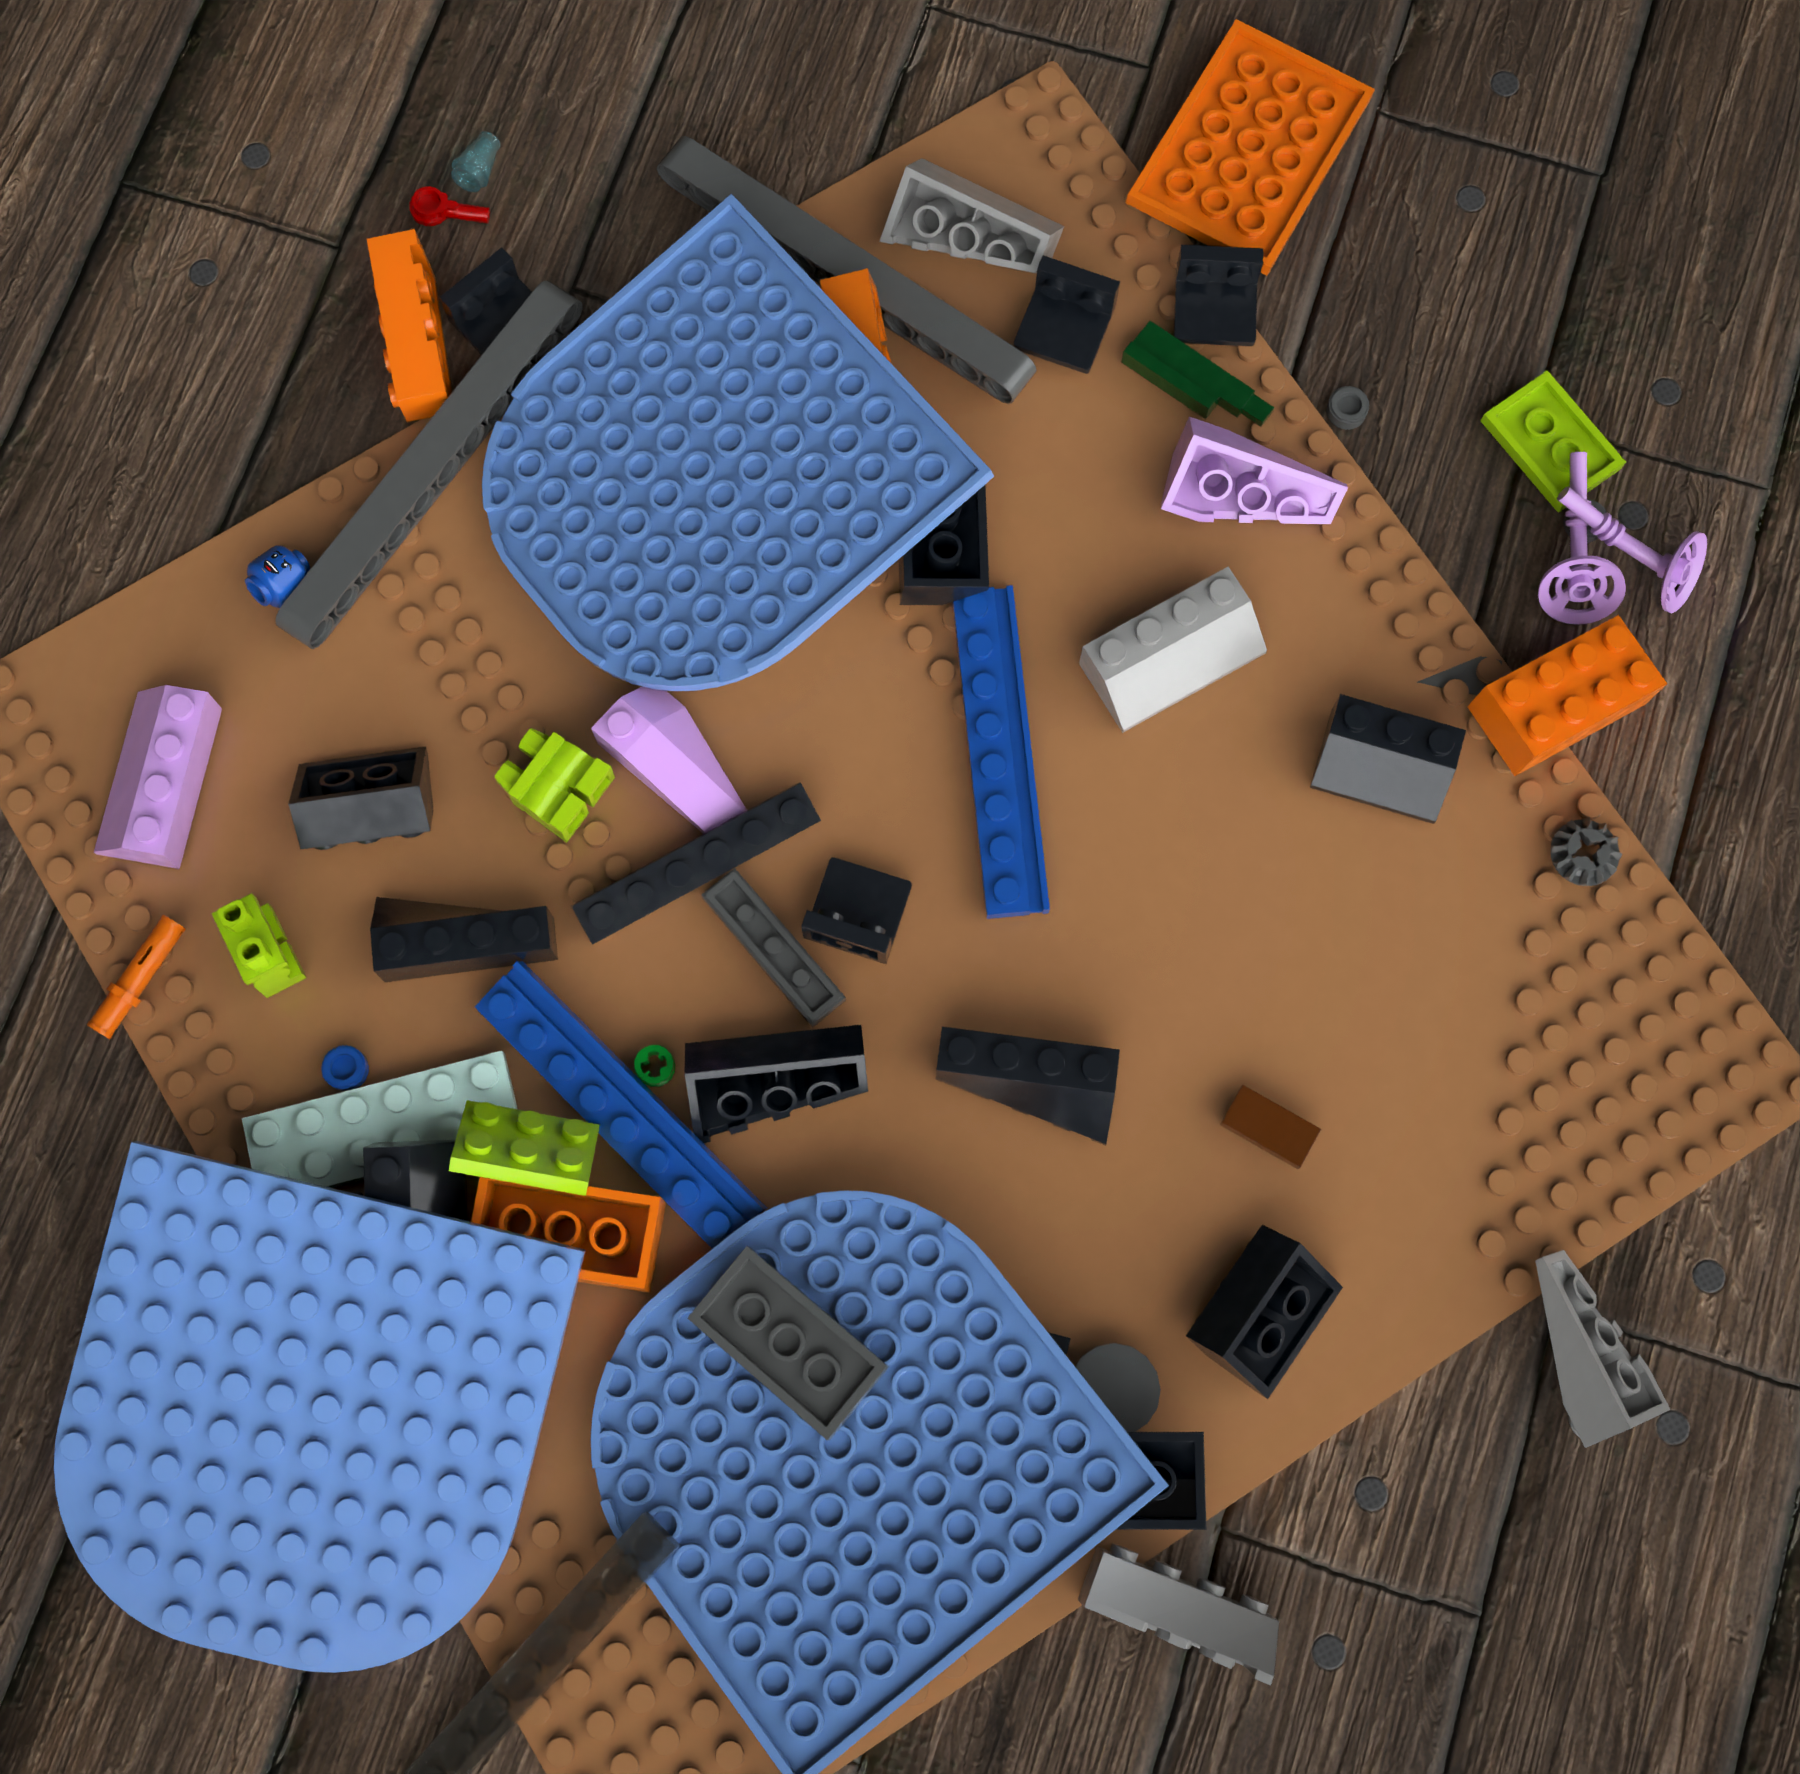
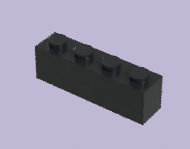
(445, 939)
(770, 1076)
(1034, 1076)

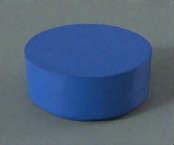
(345, 1068)

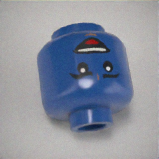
(275, 575)

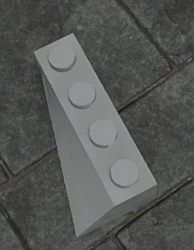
(966, 220)
(1182, 1611)

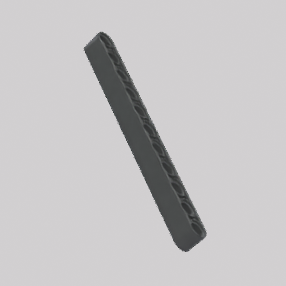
(824, 253)
(426, 467)

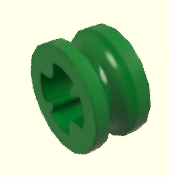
(643, 1059)

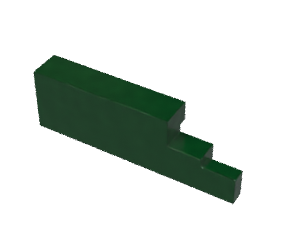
(1191, 376)

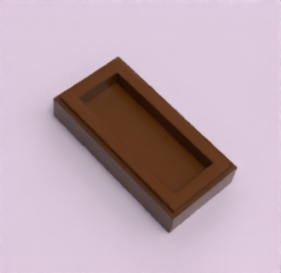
(1270, 1127)

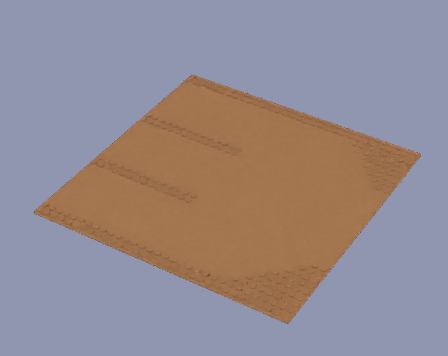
(1456, 1017)

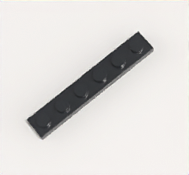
(695, 863)

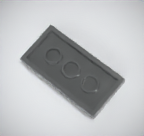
(788, 1343)

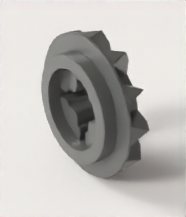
(1581, 869)

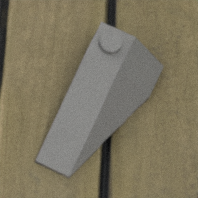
(1596, 1375)

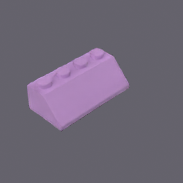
(159, 776)

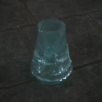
(475, 163)

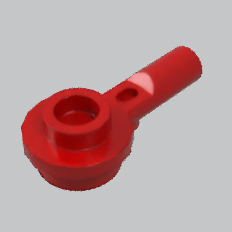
(432, 207)

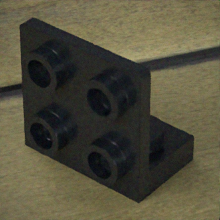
(1217, 295)
(485, 300)
(1067, 315)
(857, 910)

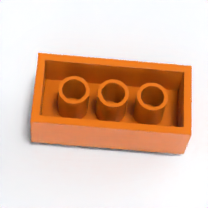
(1566, 695)
(611, 1225)

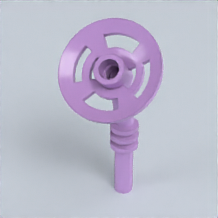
(1669, 567)
(1580, 576)

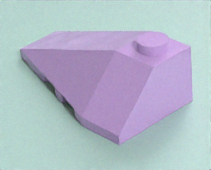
(1235, 478)
(667, 752)

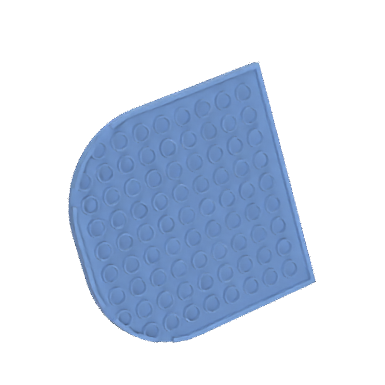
(714, 465)
(303, 1411)
(872, 1560)

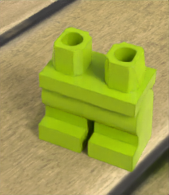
(549, 778)
(254, 943)

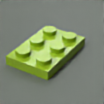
(1541, 430)
(524, 1147)

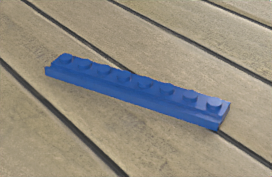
(1000, 755)
(628, 1112)

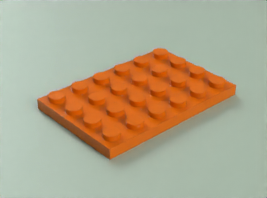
(1250, 144)

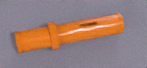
(136, 977)

